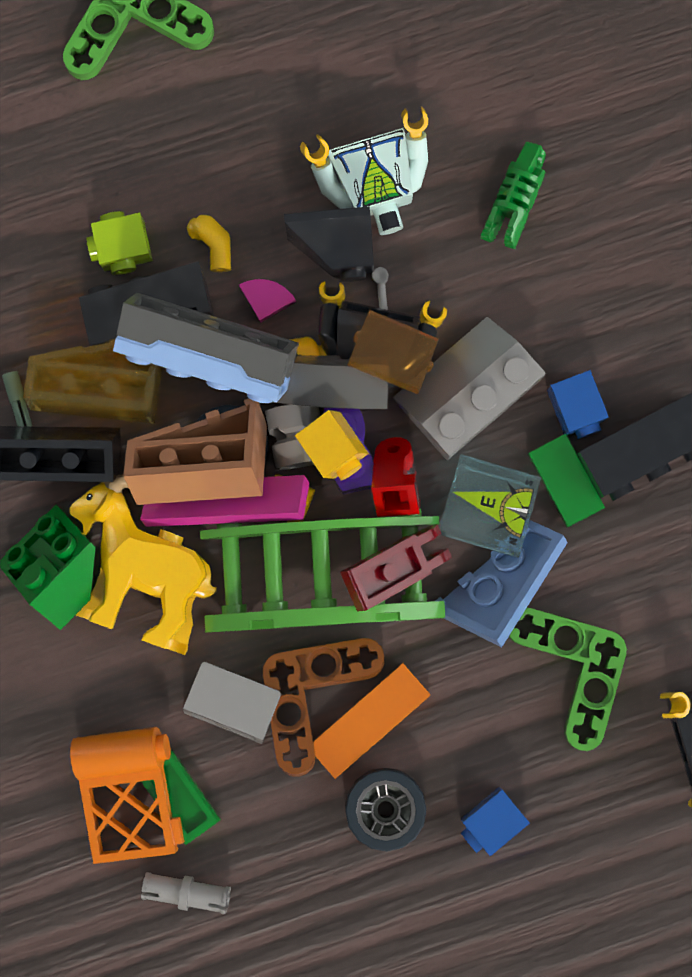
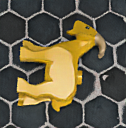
(142, 563)

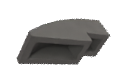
(333, 384)

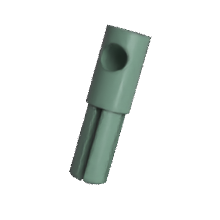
(15, 394)

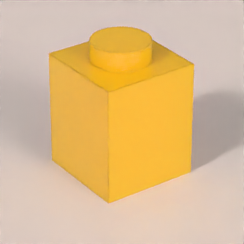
(332, 446)

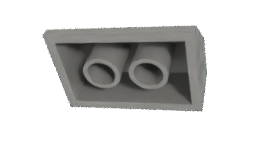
(470, 387)

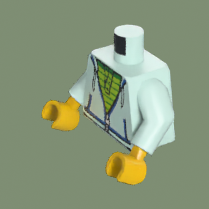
(374, 171)

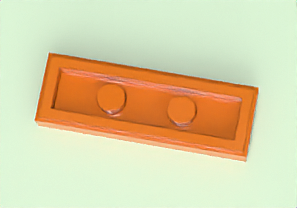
(369, 720)

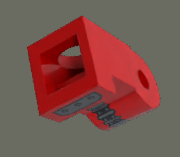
(395, 479)

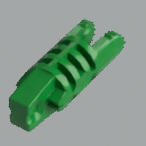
(516, 195)

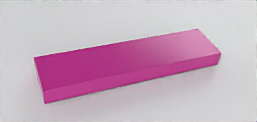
(282, 500)

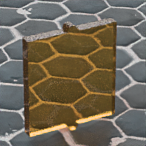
(393, 352)

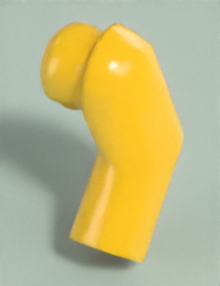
(216, 237)

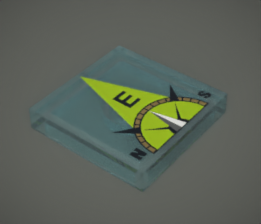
(489, 505)

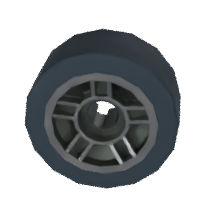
(379, 831)

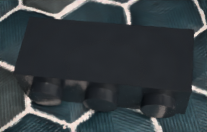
(640, 450)
(60, 453)

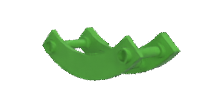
(323, 607)

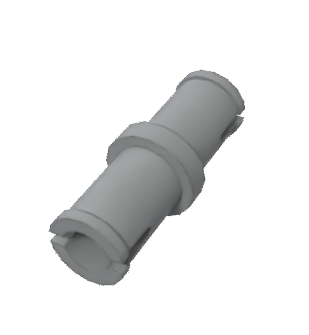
(185, 893)

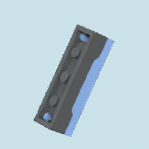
(205, 348)

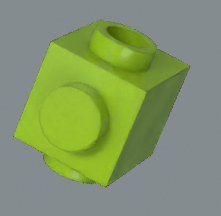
(119, 242)

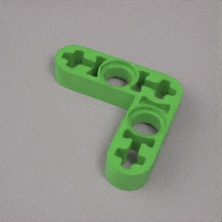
(122, 12)
(585, 653)

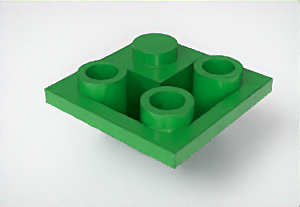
(52, 567)

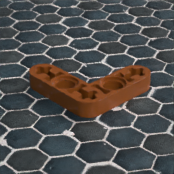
(305, 679)

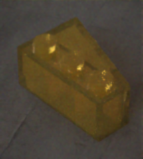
(93, 384)

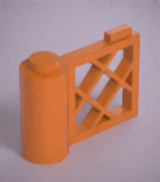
(120, 760)

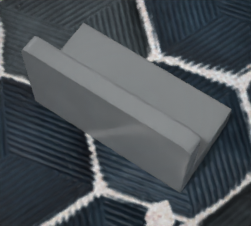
(232, 702)

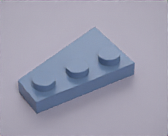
(503, 587)

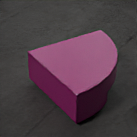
(266, 297)

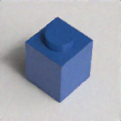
(578, 405)
(493, 822)

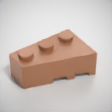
(201, 460)

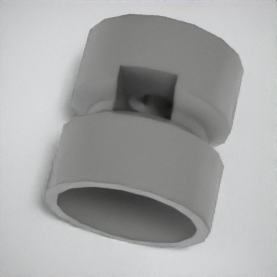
(284, 424)

